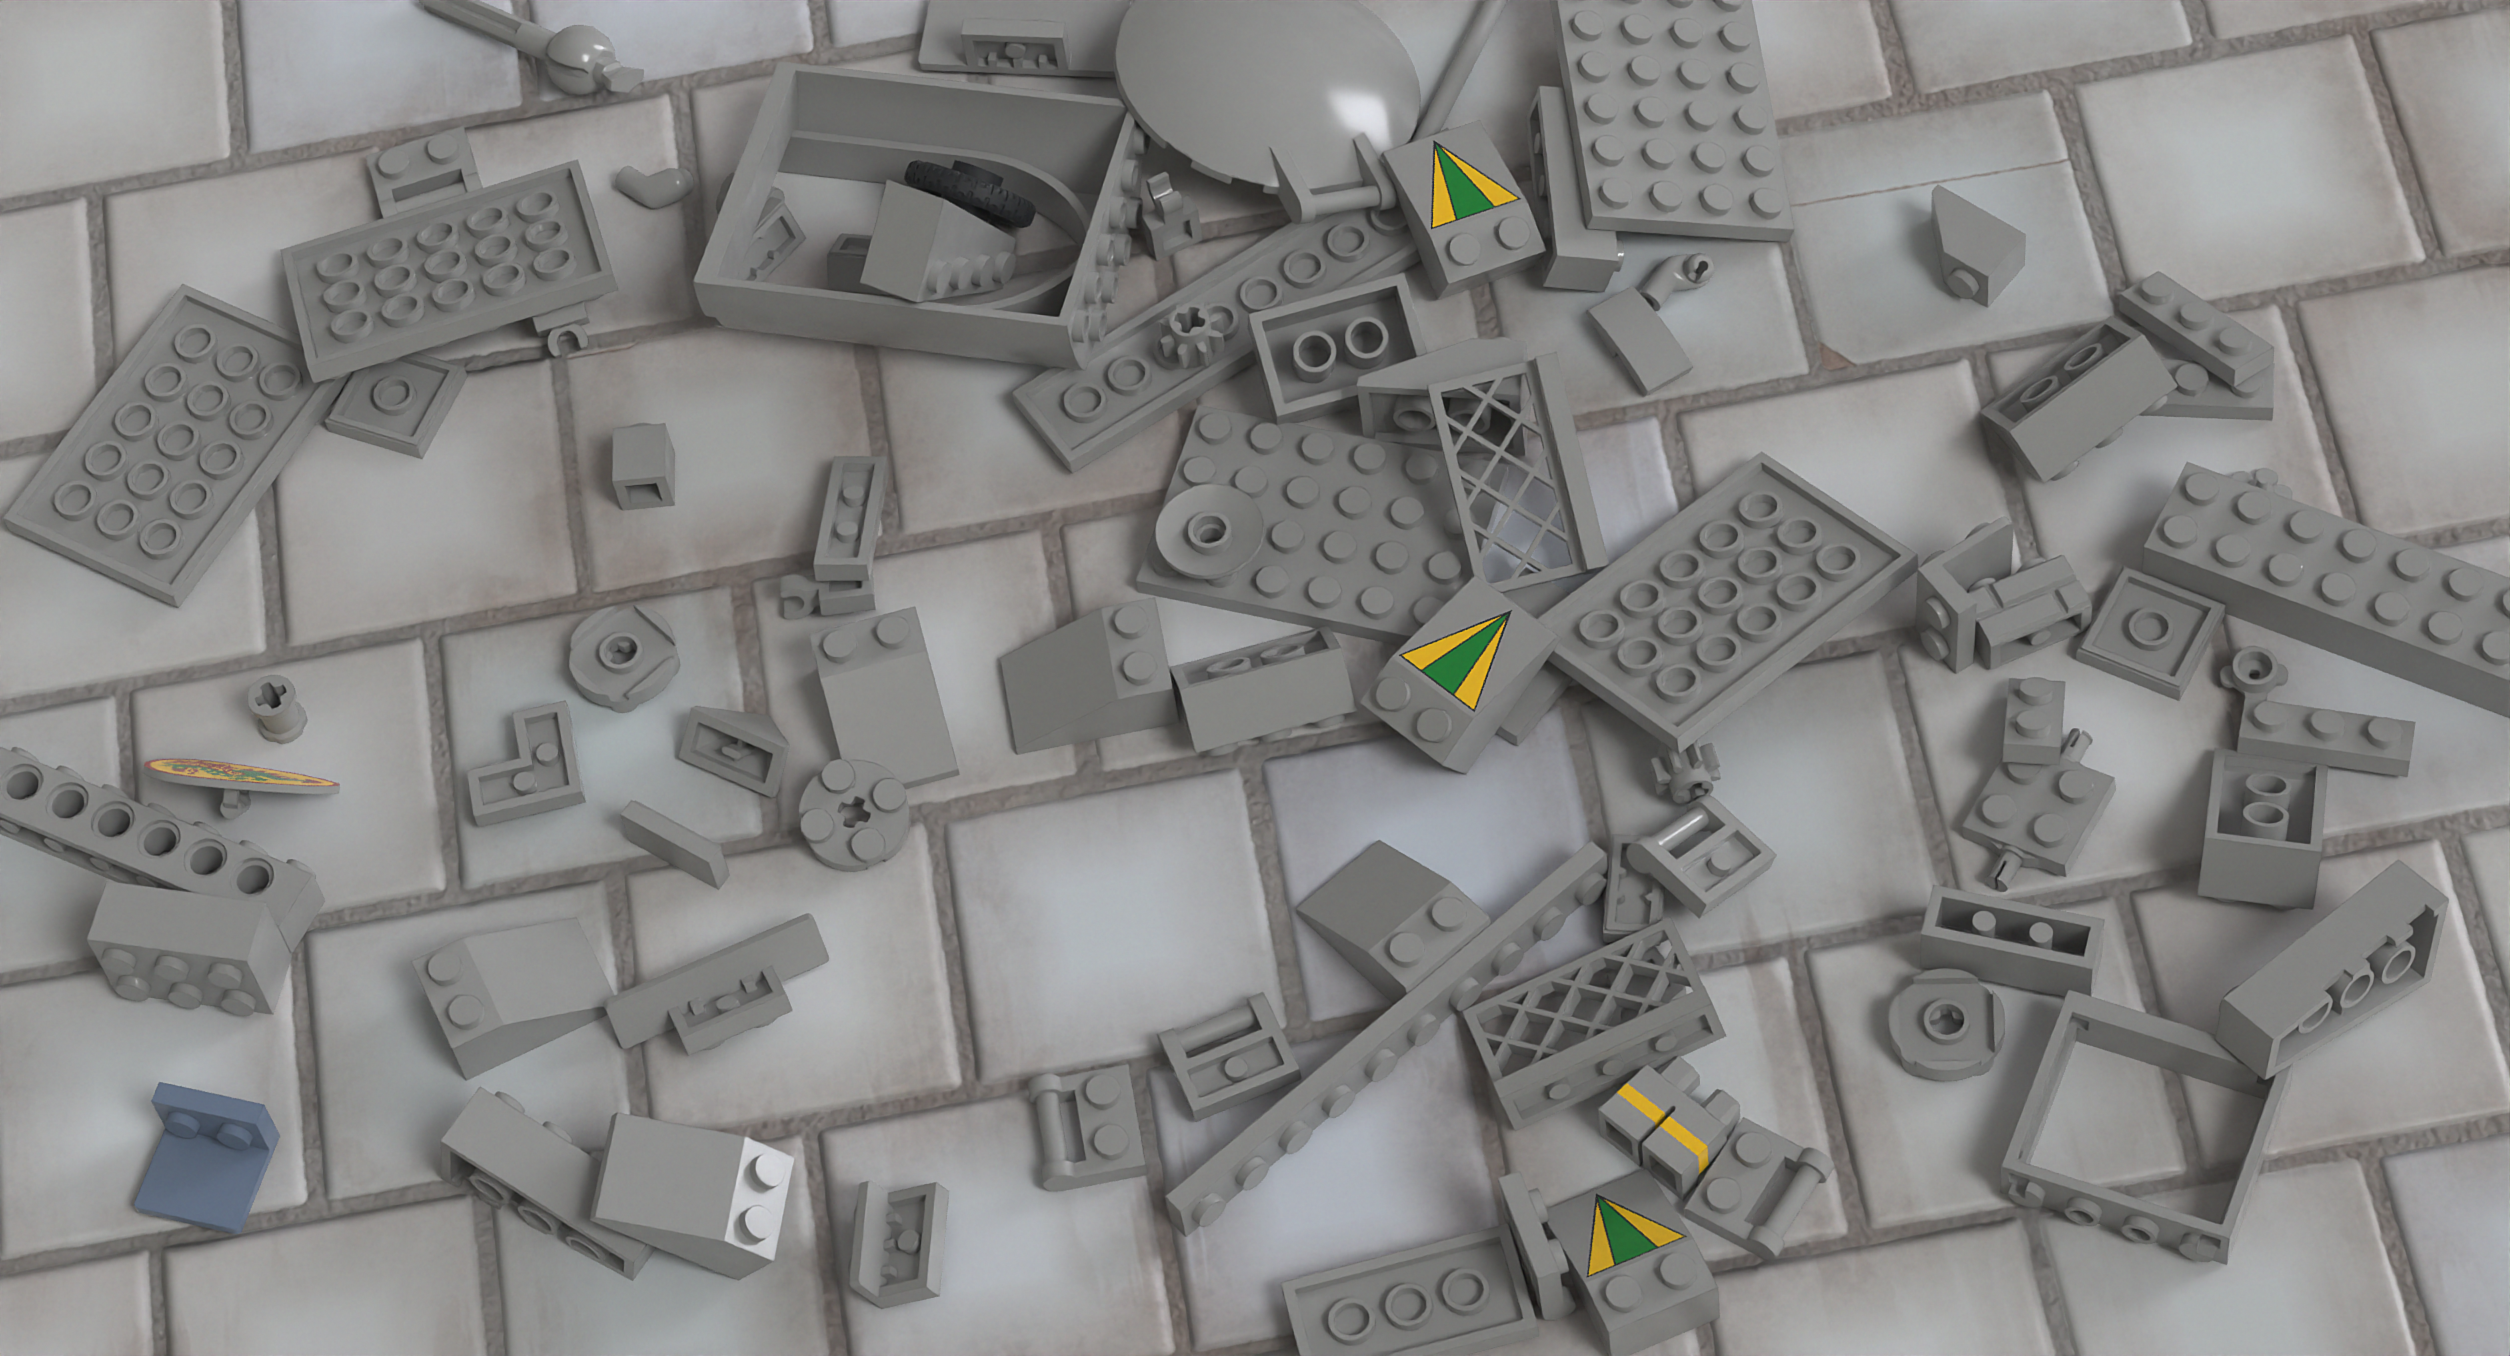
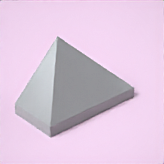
(736, 747)

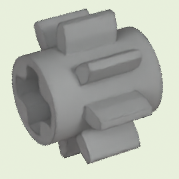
(1192, 335)
(1686, 773)

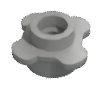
(2254, 661)

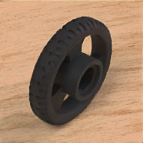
(971, 190)

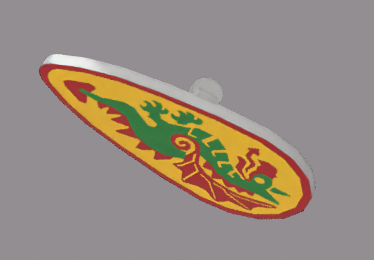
(236, 780)

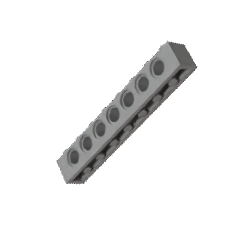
(149, 831)

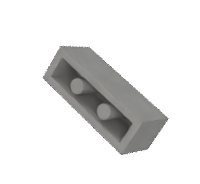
(2011, 942)

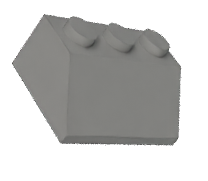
(2080, 399)
(1264, 691)

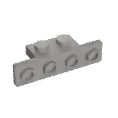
(721, 991)

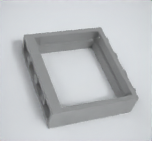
(2161, 1045)

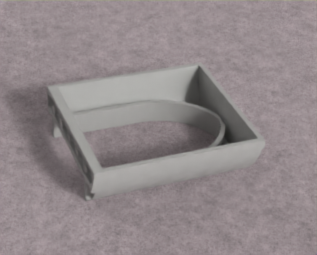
(1056, 149)

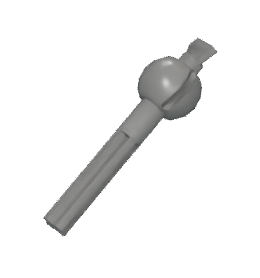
(575, 58)

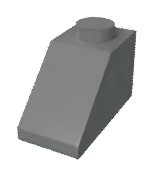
(1974, 247)

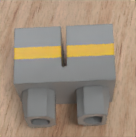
(1665, 1128)

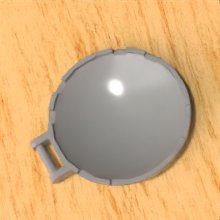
(1273, 95)

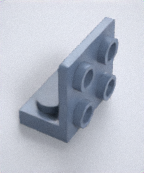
(207, 1158)

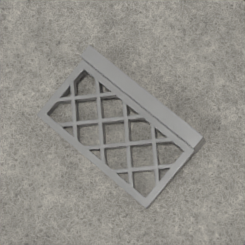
(1563, 460)
(1607, 1053)

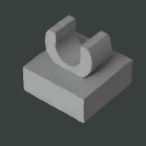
(563, 321)

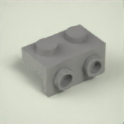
(898, 1243)

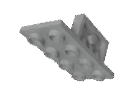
(1023, 36)

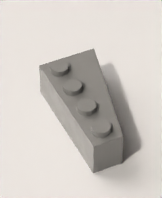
(934, 248)
(2336, 973)
(539, 1173)

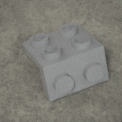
(1942, 603)

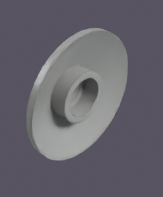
(1204, 514)

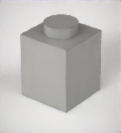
(643, 466)

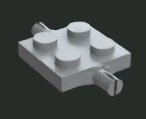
(2039, 812)

